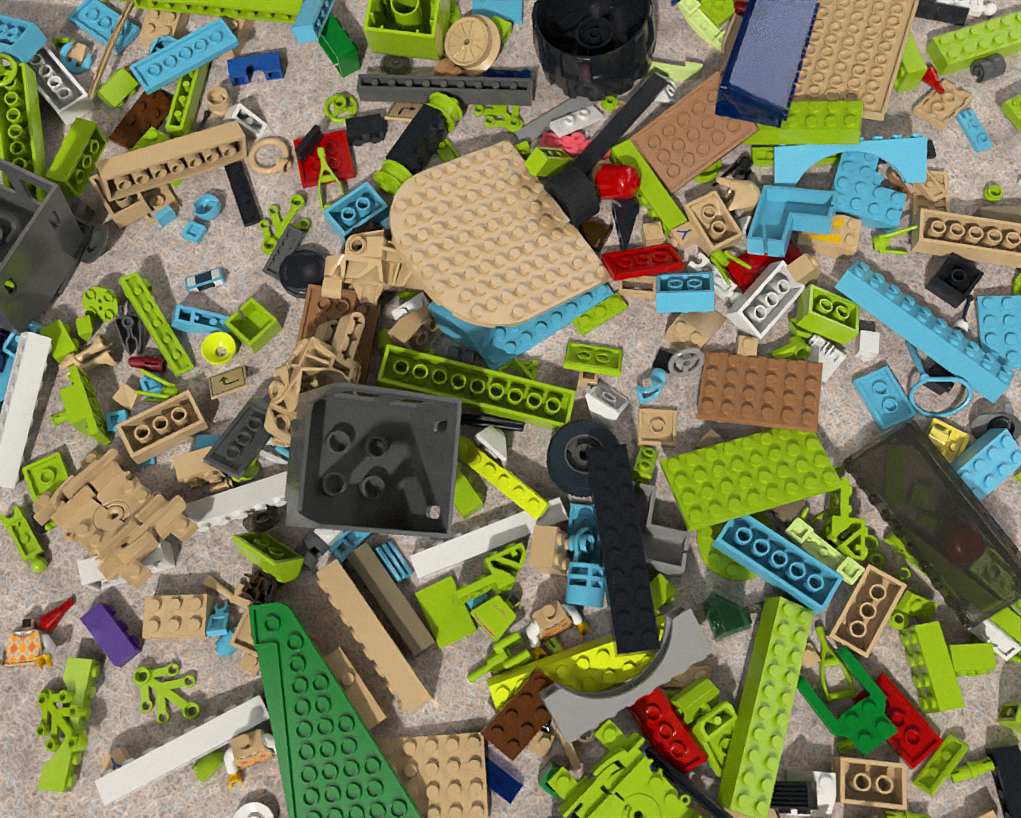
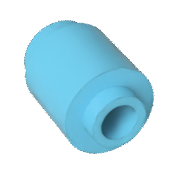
(222, 644)

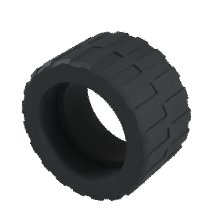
(573, 194)

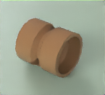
(448, 68)

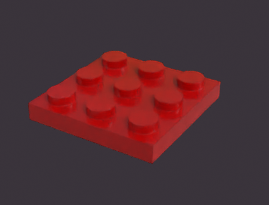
(337, 158)

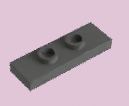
(286, 245)

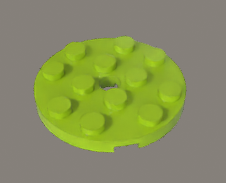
(718, 561)

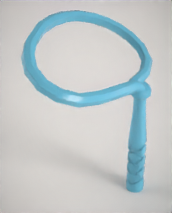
(924, 378)

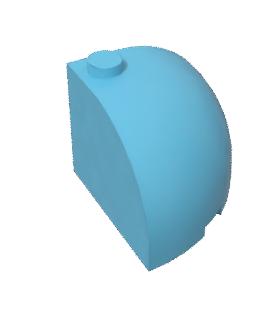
(461, 332)

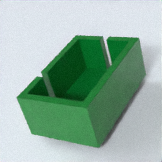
(339, 47)

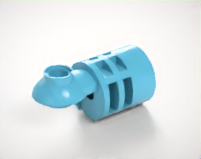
(584, 572)

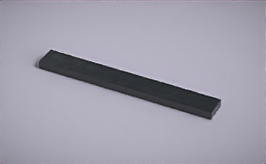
(620, 123)

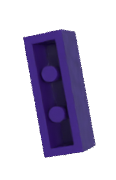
(111, 634)

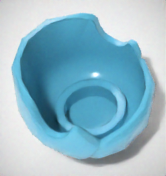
(207, 201)

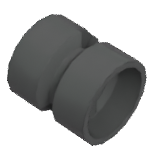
(988, 68)
(456, 354)
(309, 542)

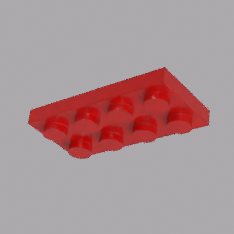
(642, 261)
(745, 277)
(667, 730)
(914, 736)

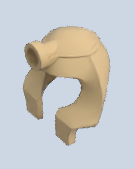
(745, 196)

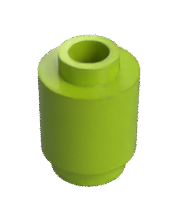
(383, 339)

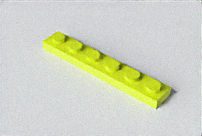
(502, 478)

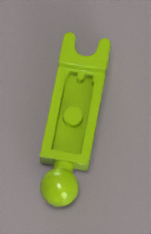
(25, 538)

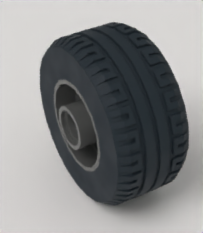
(565, 454)

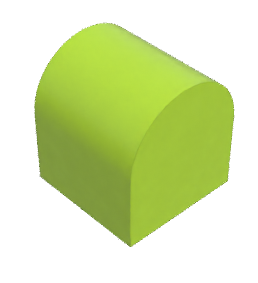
(408, 27)

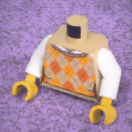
(552, 621)
(27, 647)
(248, 751)

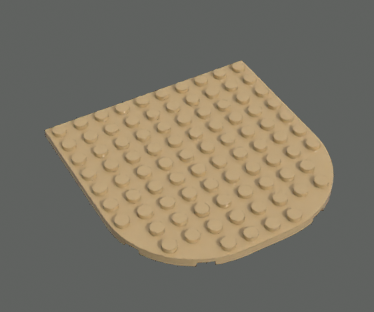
(850, 52)
(491, 240)

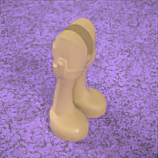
(99, 343)

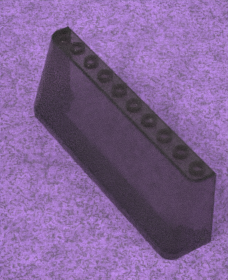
(939, 523)

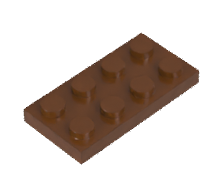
(146, 112)
(520, 716)

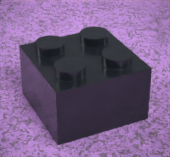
(954, 280)

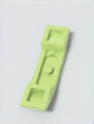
(701, 24)
(689, 71)
(811, 543)

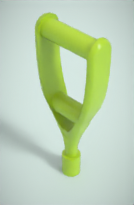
(325, 178)
(834, 660)

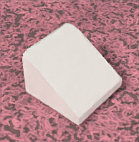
(743, 224)

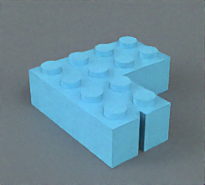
(859, 198)
(785, 210)

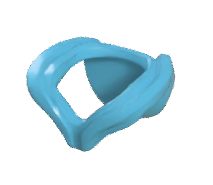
(658, 380)

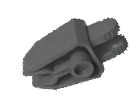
(130, 328)

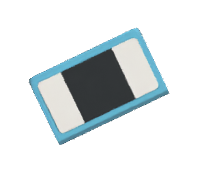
(204, 280)

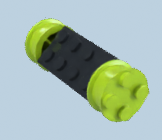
(418, 142)

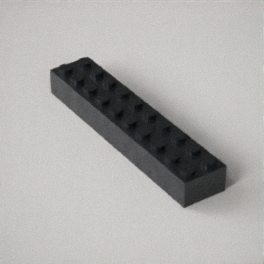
(621, 551)

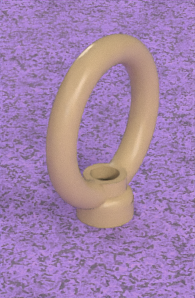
(280, 164)

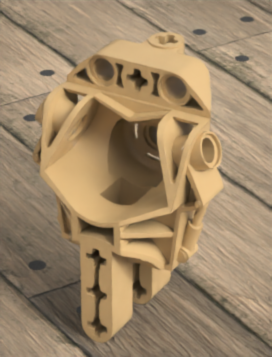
(368, 270)
(312, 365)

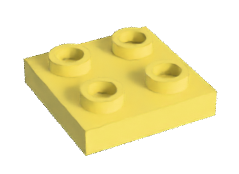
(947, 439)

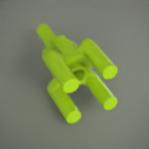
(503, 658)

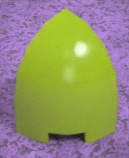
(209, 765)

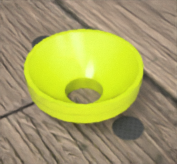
(215, 341)

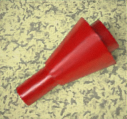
(932, 79)
(51, 619)

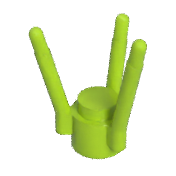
(882, 241)
(721, 260)
(165, 394)

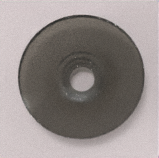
(403, 67)
(263, 521)

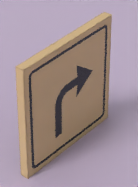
(403, 111)
(228, 382)

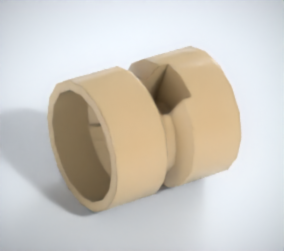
(218, 101)

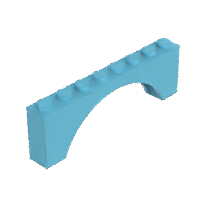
(905, 155)

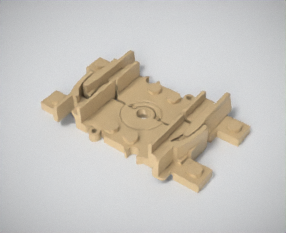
(119, 541)

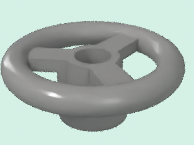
(685, 358)

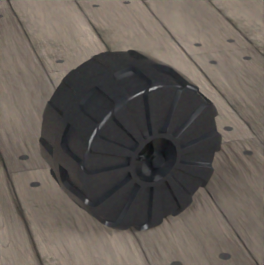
(594, 44)

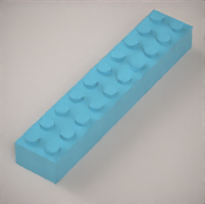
(925, 331)

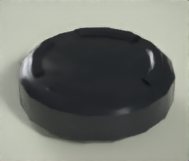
(299, 270)

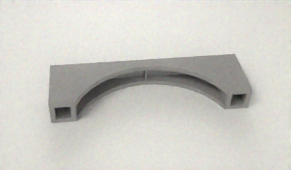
(580, 711)

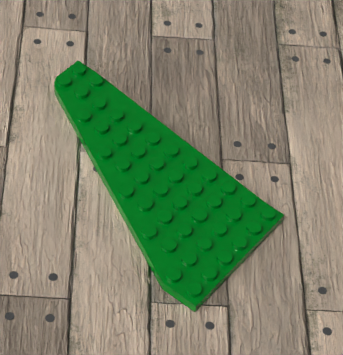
(321, 743)

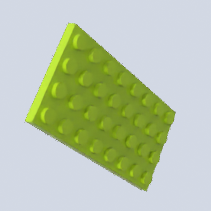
(748, 476)

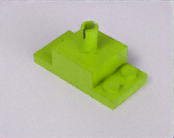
(82, 407)

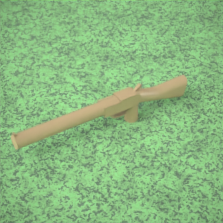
(213, 584)

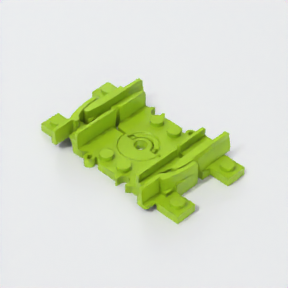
(632, 781)

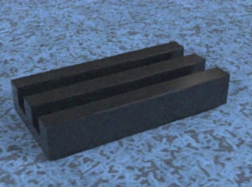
(309, 143)

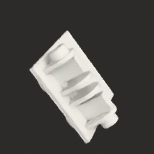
(826, 353)

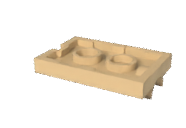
(943, 107)

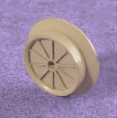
(473, 44)

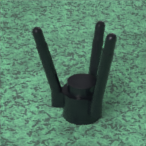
(741, 167)

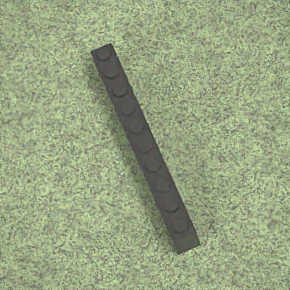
(464, 89)

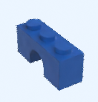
(243, 67)

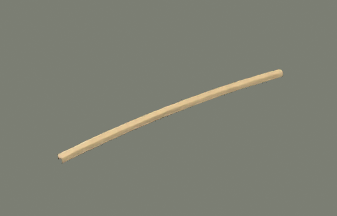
(109, 48)

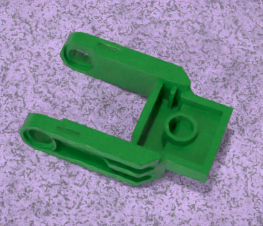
(865, 721)

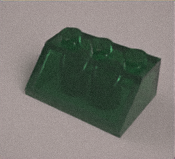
(725, 617)

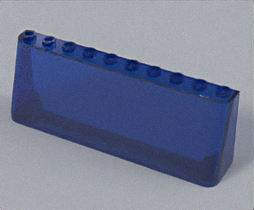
(766, 61)

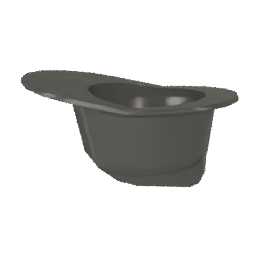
(996, 420)

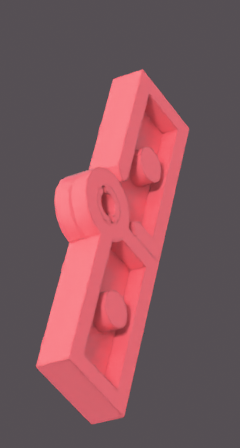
(571, 145)

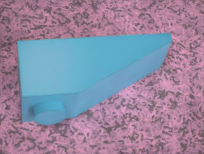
(197, 320)

